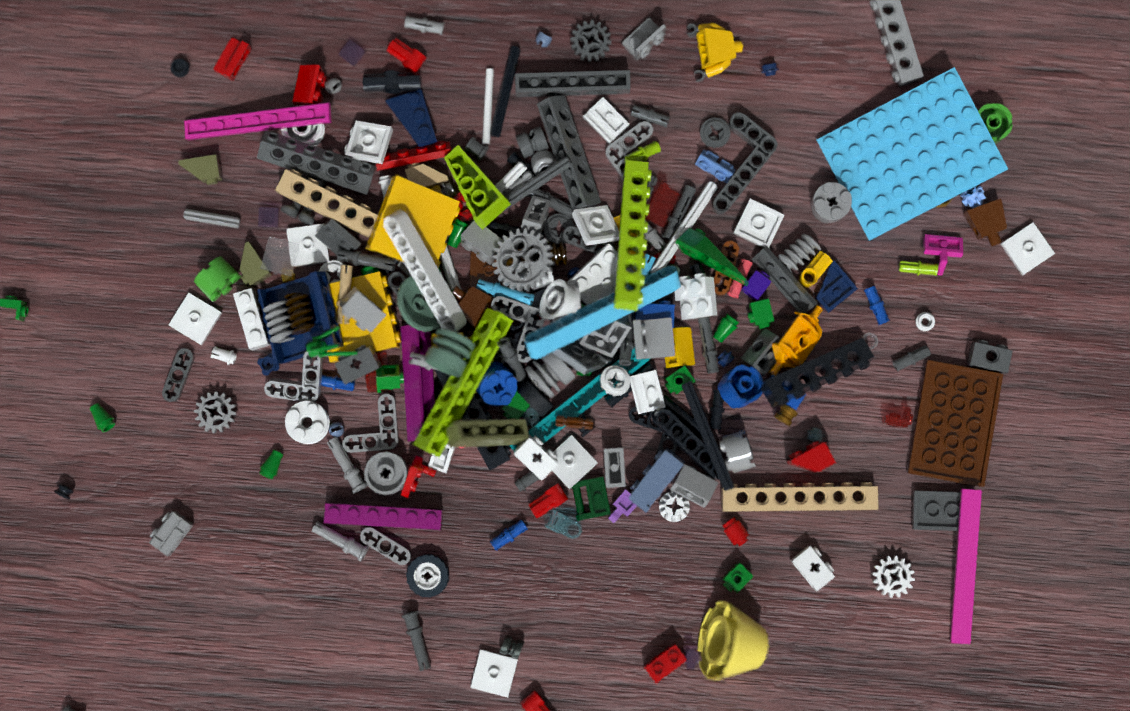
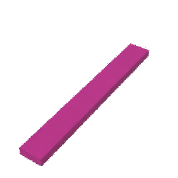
(258, 121)
(965, 566)

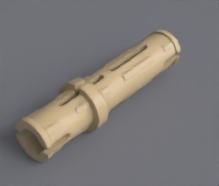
(345, 288)

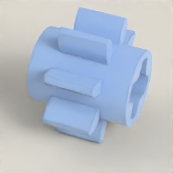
(973, 197)

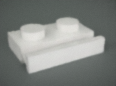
(606, 120)
(647, 392)

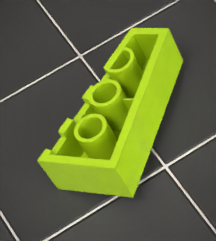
(478, 191)

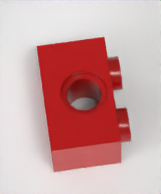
(665, 663)

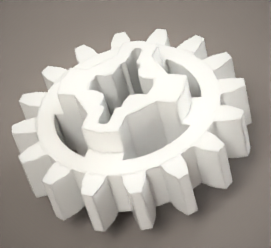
(888, 583)

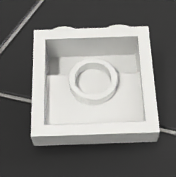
(368, 142)
(696, 297)

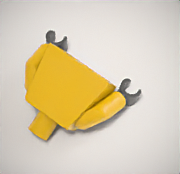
(715, 48)

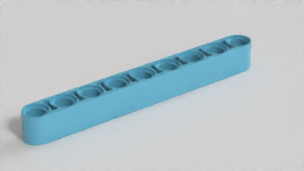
(598, 314)

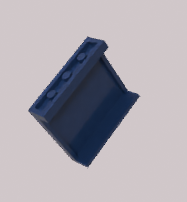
(322, 309)

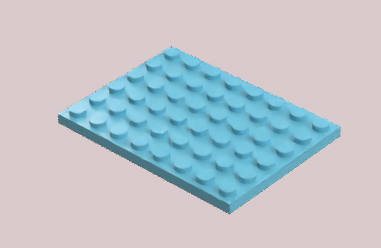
(912, 154)

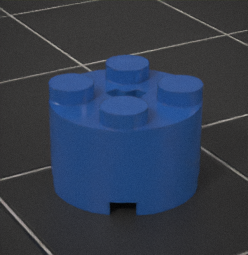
(497, 385)
(740, 386)

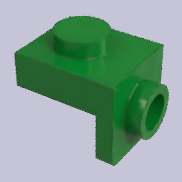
(20, 306)

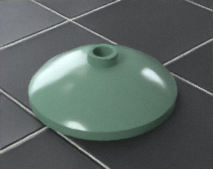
(421, 317)

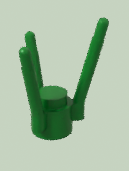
(319, 347)

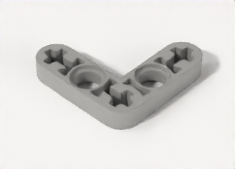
(622, 149)
(525, 318)
(306, 384)
(379, 437)

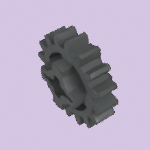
(596, 45)

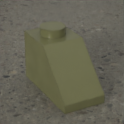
(204, 168)
(251, 266)

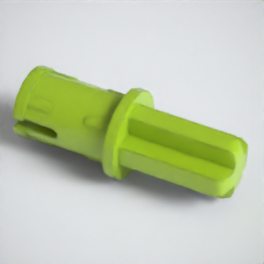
(644, 152)
(918, 268)

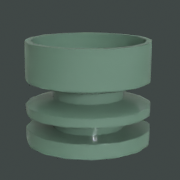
(449, 352)

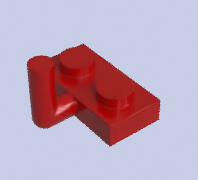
(415, 471)

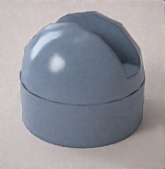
(544, 38)
(338, 433)

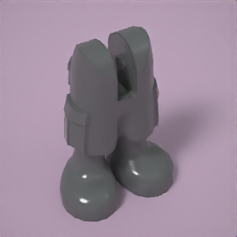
(293, 209)

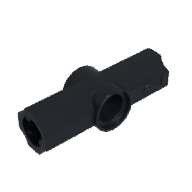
(392, 82)

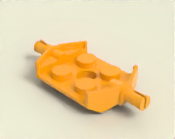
(788, 351)

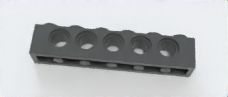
(572, 83)
(566, 143)
(316, 162)

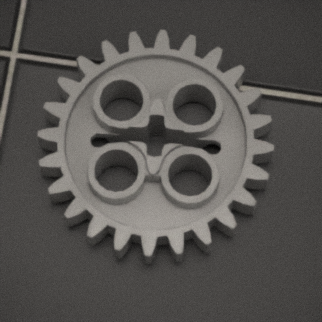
(536, 270)

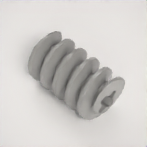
(798, 252)
(277, 322)

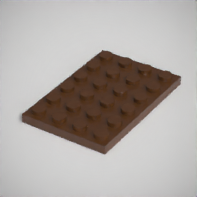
(955, 423)

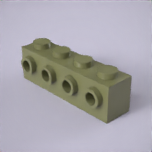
(487, 433)

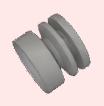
(549, 373)

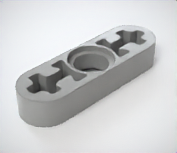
(376, 533)

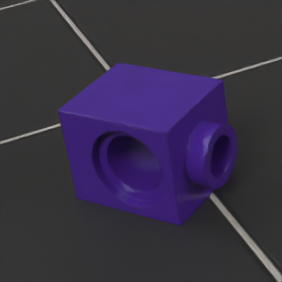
(757, 285)

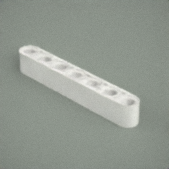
(424, 271)

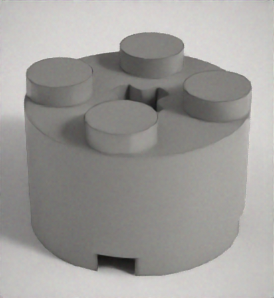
(841, 202)
(738, 452)

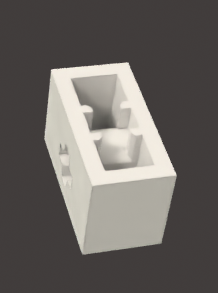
(541, 467)
(818, 578)

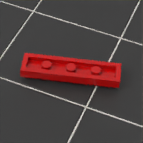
(418, 154)

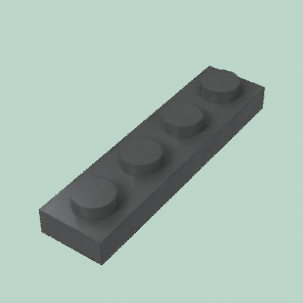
(784, 280)

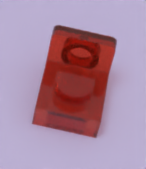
(894, 419)

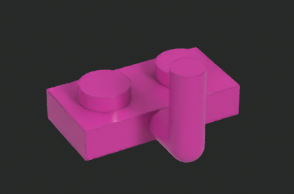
(944, 247)

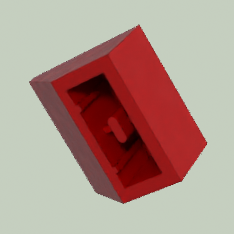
(309, 85)
(813, 459)

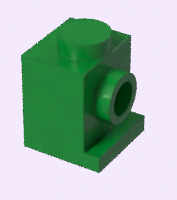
(682, 373)
(388, 377)

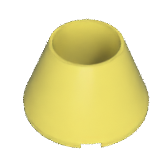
(730, 642)

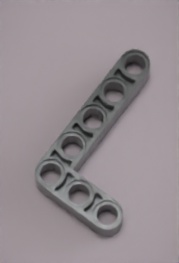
(752, 169)

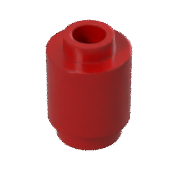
(735, 532)

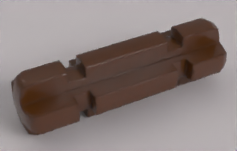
(574, 422)

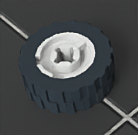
(435, 567)

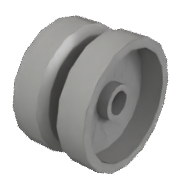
(375, 471)

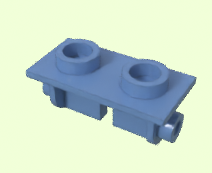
(708, 162)

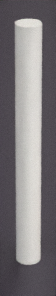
(487, 107)

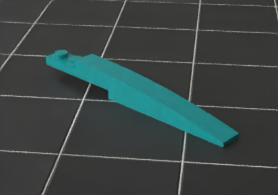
(579, 402)

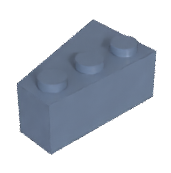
(655, 479)

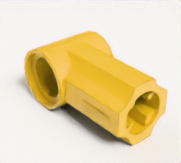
(815, 269)

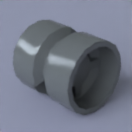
(531, 142)

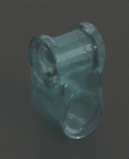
(562, 524)

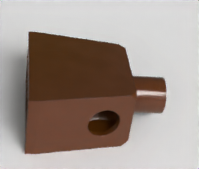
(987, 221)
(473, 304)

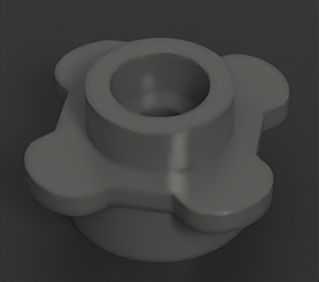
(448, 190)

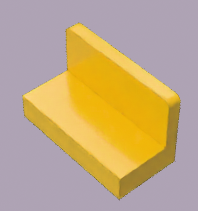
(683, 348)

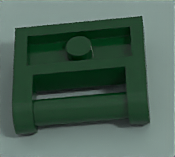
(596, 496)

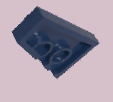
(414, 116)

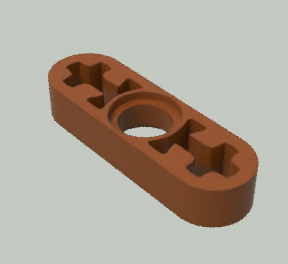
(734, 255)

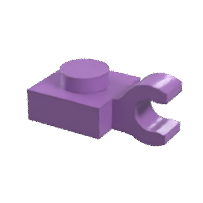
(623, 506)

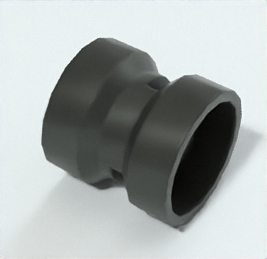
(516, 648)

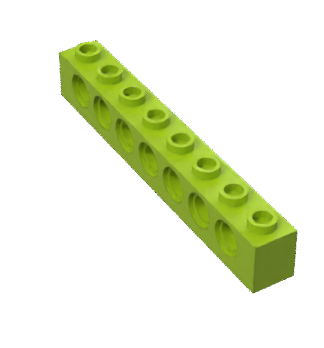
(625, 298)
(461, 389)

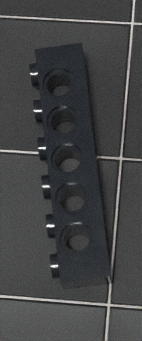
(856, 350)
(492, 460)

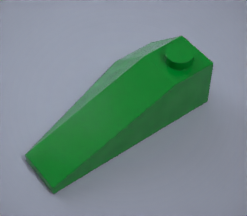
(699, 247)

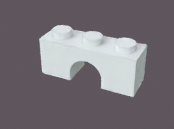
(251, 321)

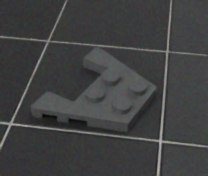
(583, 358)

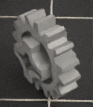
(220, 403)

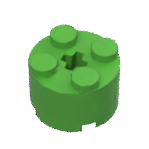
(1000, 117)
(217, 278)

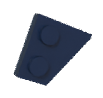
(835, 288)

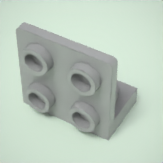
(643, 39)
(653, 338)

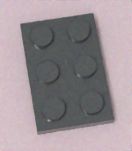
(935, 510)

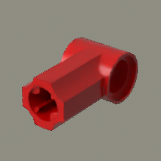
(410, 58)
(551, 499)
(534, 702)

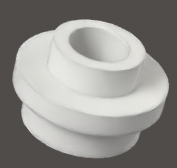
(931, 321)

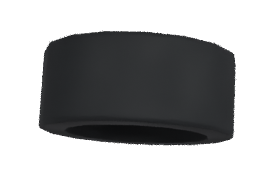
(535, 398)

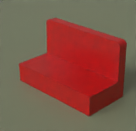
(232, 58)

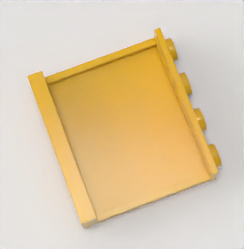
(428, 212)
(384, 335)

